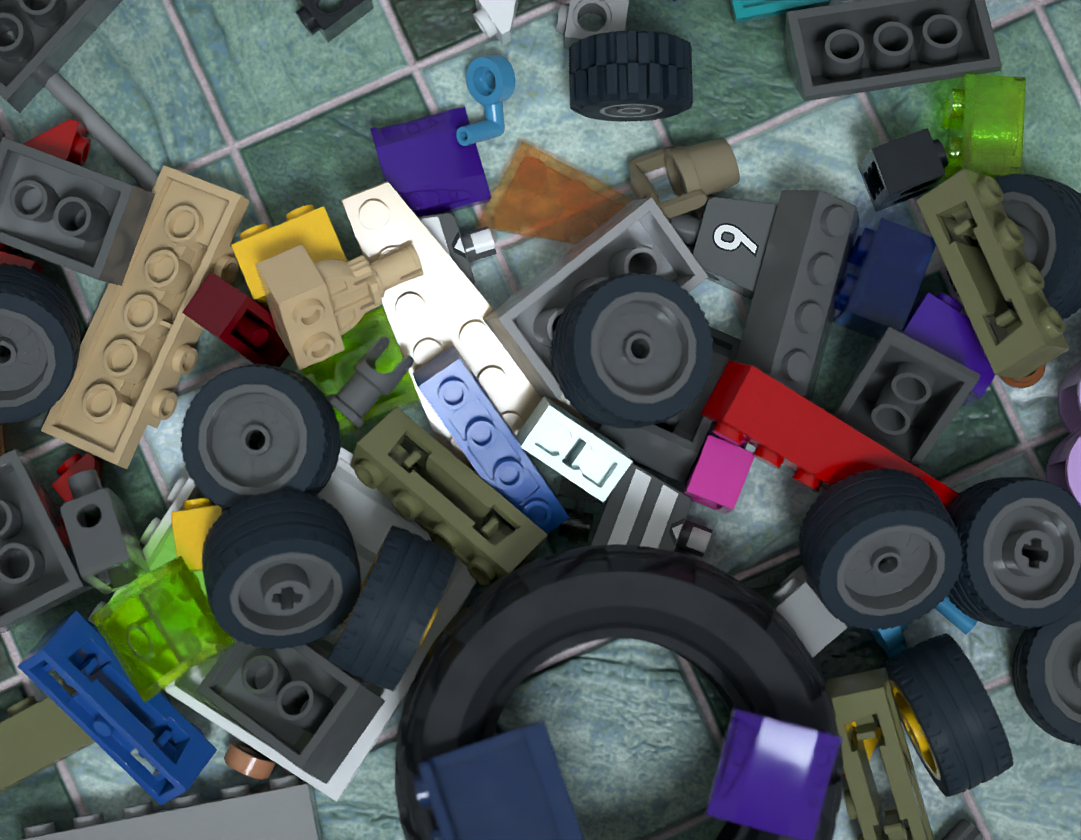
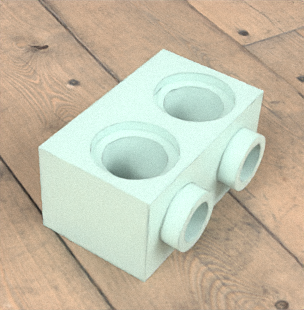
(573, 449)

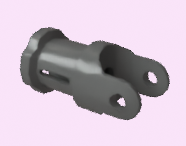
(368, 384)

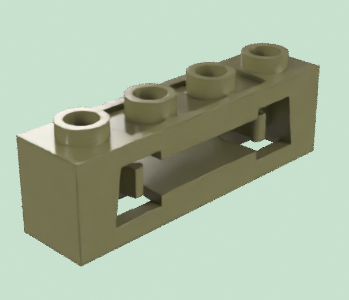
(974, 208)
(445, 498)
(857, 700)

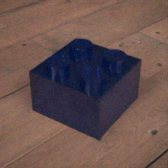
(885, 278)

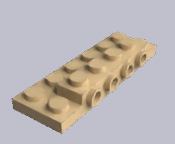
(138, 333)

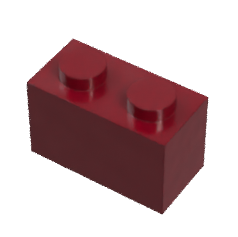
(236, 322)

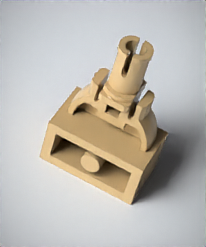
(327, 298)

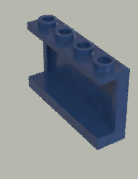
(499, 790)

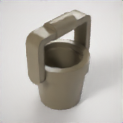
(693, 173)

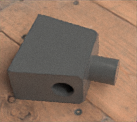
(102, 535)

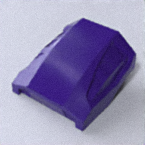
(430, 165)
(772, 775)

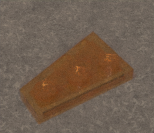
(549, 200)

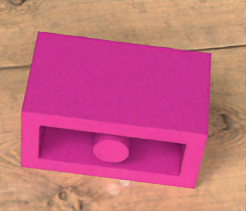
(718, 474)

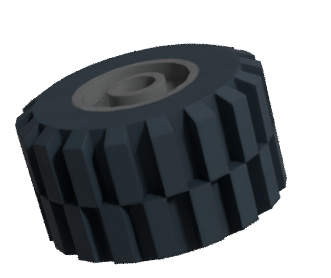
(630, 76)

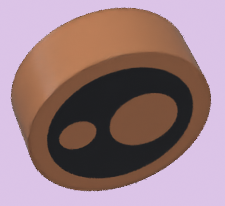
(248, 761)

